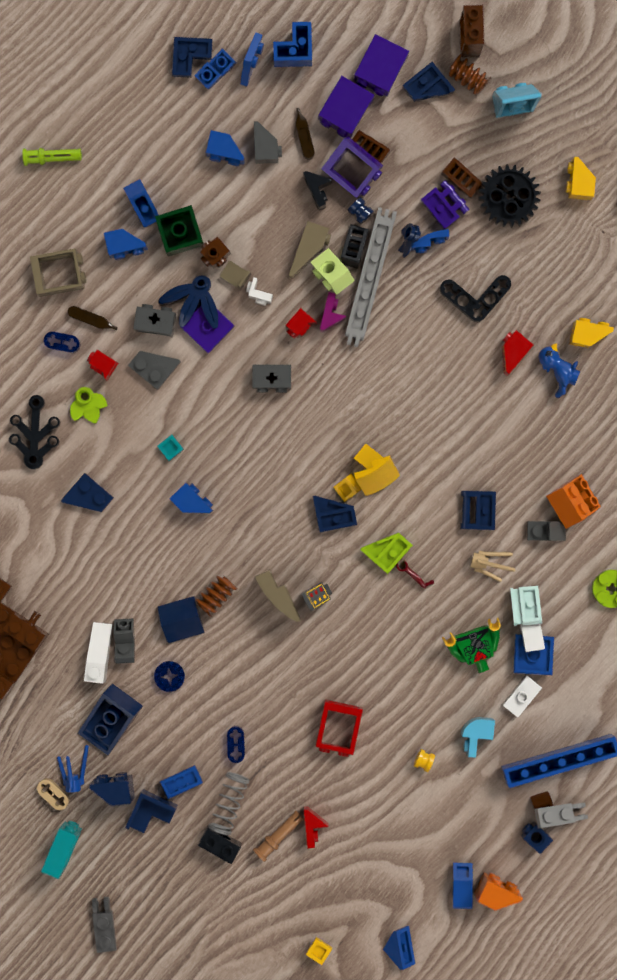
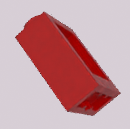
(342, 708)

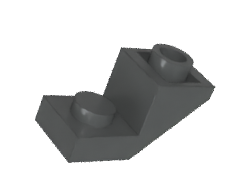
(124, 641)

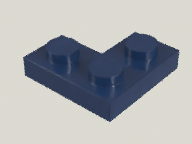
(186, 50)

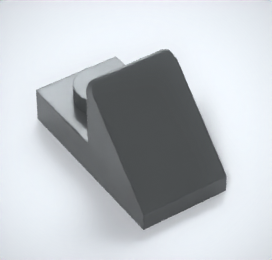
(546, 531)

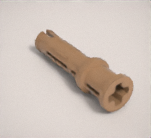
(271, 842)

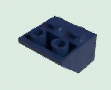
(114, 790)

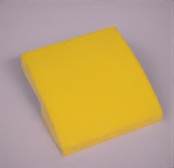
(378, 477)

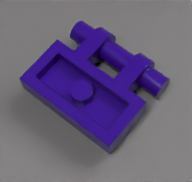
(440, 208)

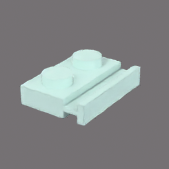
(526, 605)

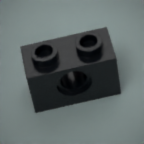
(220, 845)

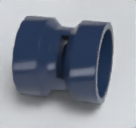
(362, 212)

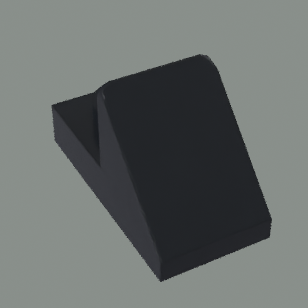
(315, 183)

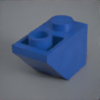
(223, 147)
(122, 243)
(189, 501)

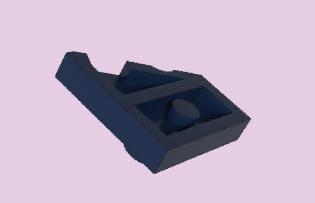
(428, 84)
(88, 495)
(333, 514)

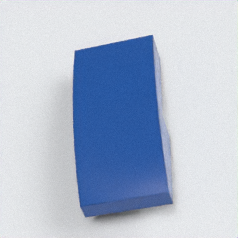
(215, 69)
(425, 242)

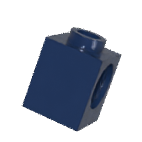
(540, 844)

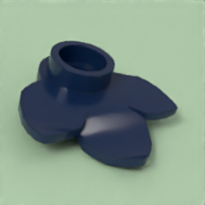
(411, 234)

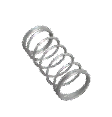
(238, 778)

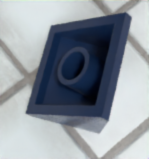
(180, 619)

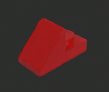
(312, 821)

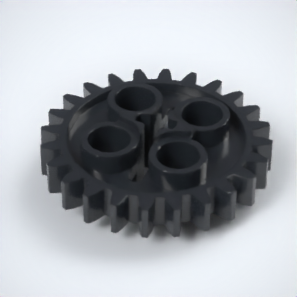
(521, 182)

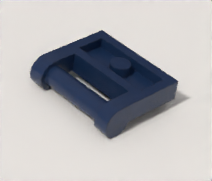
(484, 510)

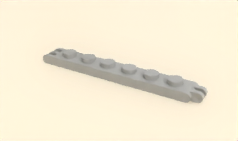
(370, 276)

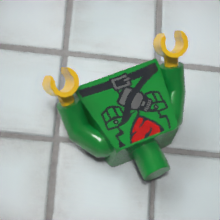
(475, 645)

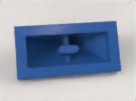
(400, 948)

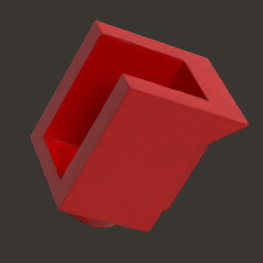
(299, 324)
(102, 364)

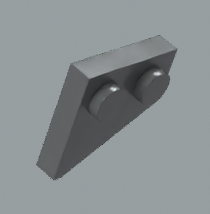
(154, 367)

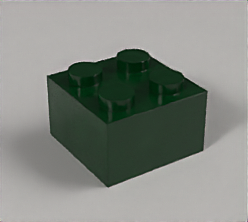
(179, 230)

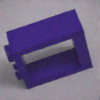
(348, 143)

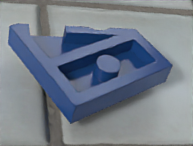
(251, 58)

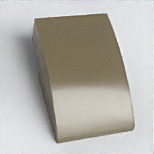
(278, 595)

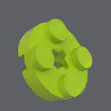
(599, 588)

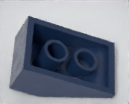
(110, 719)

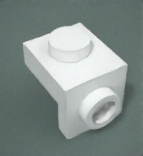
(261, 297)

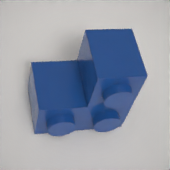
(295, 52)

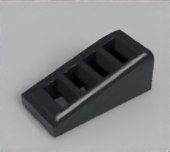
(349, 257)

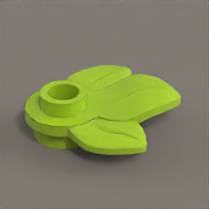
(88, 408)

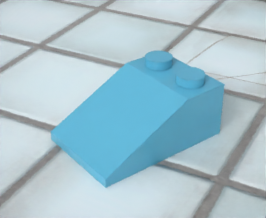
(515, 100)

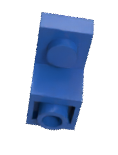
(462, 885)

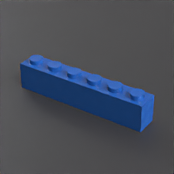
(560, 760)

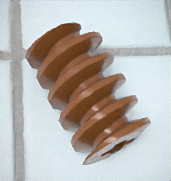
(468, 75)
(216, 594)

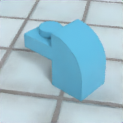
(477, 728)

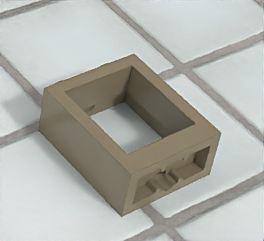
(39, 277)

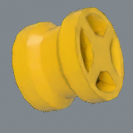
(424, 760)

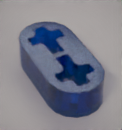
(61, 346)
(230, 744)

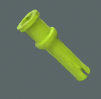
(75, 154)

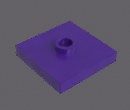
(203, 333)

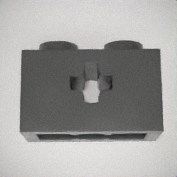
(163, 327)
(262, 372)

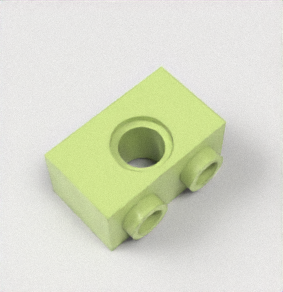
(332, 271)

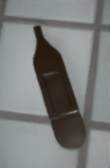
(304, 136)
(90, 318)

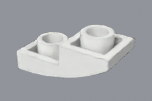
(532, 637)

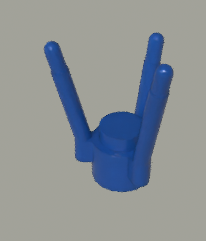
(71, 781)

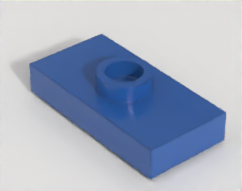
(181, 781)

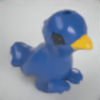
(564, 371)

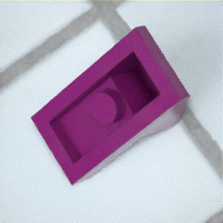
(331, 319)

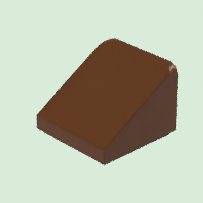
(541, 800)

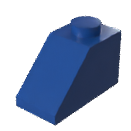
(141, 203)

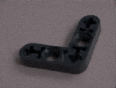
(472, 302)

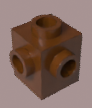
(214, 246)

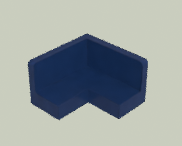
(148, 806)

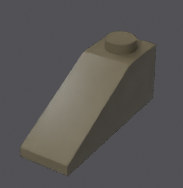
(310, 246)

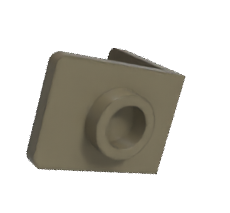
(235, 275)

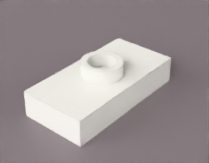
(522, 696)

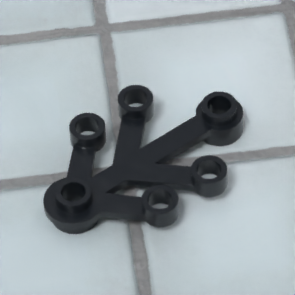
(34, 435)

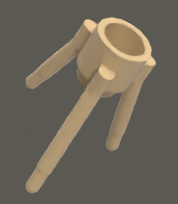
(480, 561)

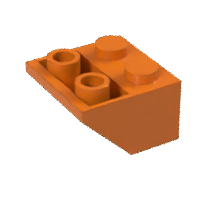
(573, 501)
(495, 893)

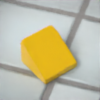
(347, 487)

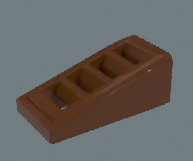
(372, 142)
(451, 177)

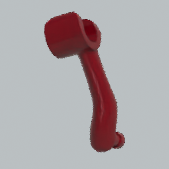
(416, 577)

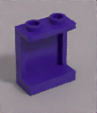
(380, 65)
(345, 107)

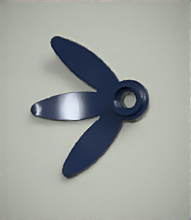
(195, 294)

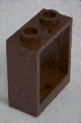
(472, 29)

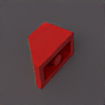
(513, 350)

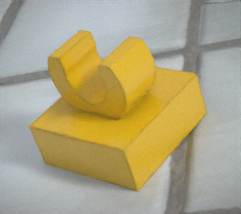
(319, 950)

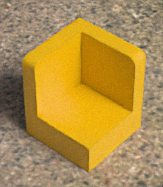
(366, 455)

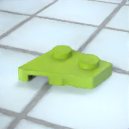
(387, 551)

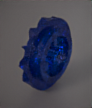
(164, 683)

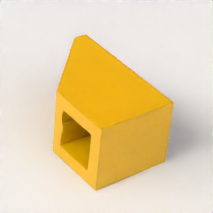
(581, 181)
(586, 334)

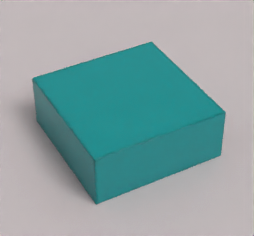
(170, 447)

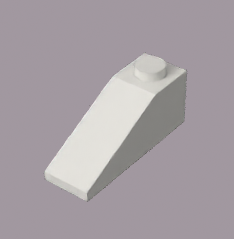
(98, 653)

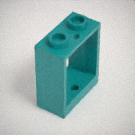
(62, 849)

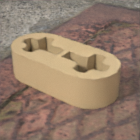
(50, 798)

